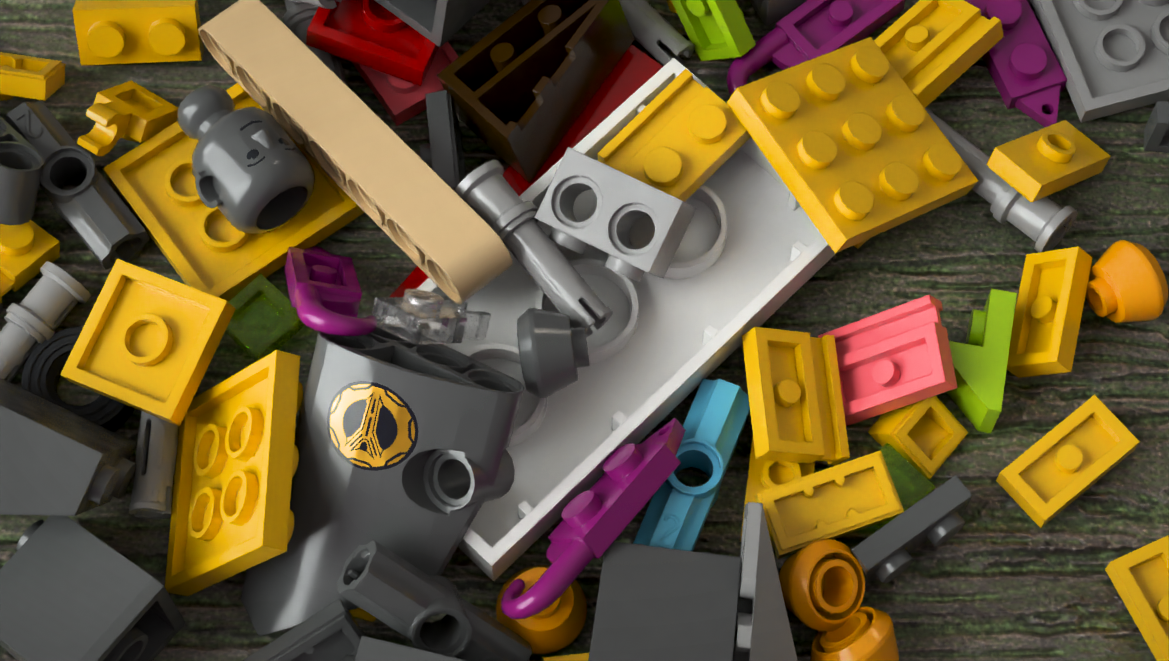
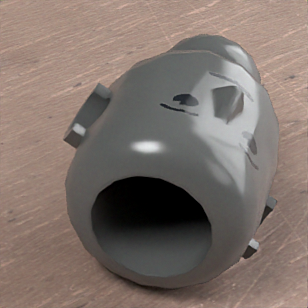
(244, 162)

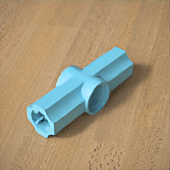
(708, 444)

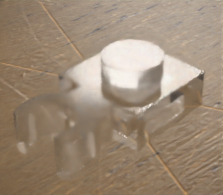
(429, 319)

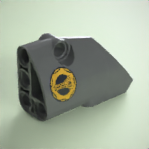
(390, 451)

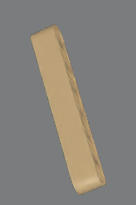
(357, 149)

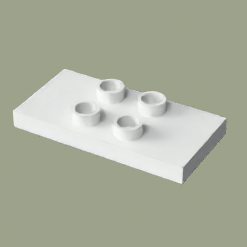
(730, 274)

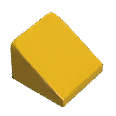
(920, 433)

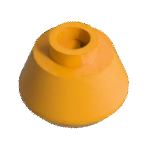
(1127, 284)
(823, 584)
(552, 627)
(864, 637)

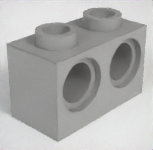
(619, 205)

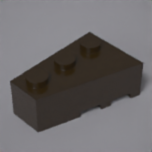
(536, 76)

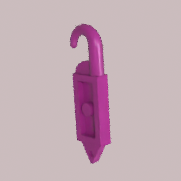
(811, 32)
(1023, 61)
(326, 292)
(598, 517)

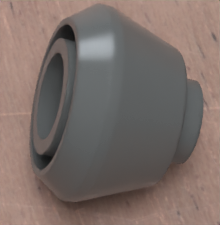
(550, 351)

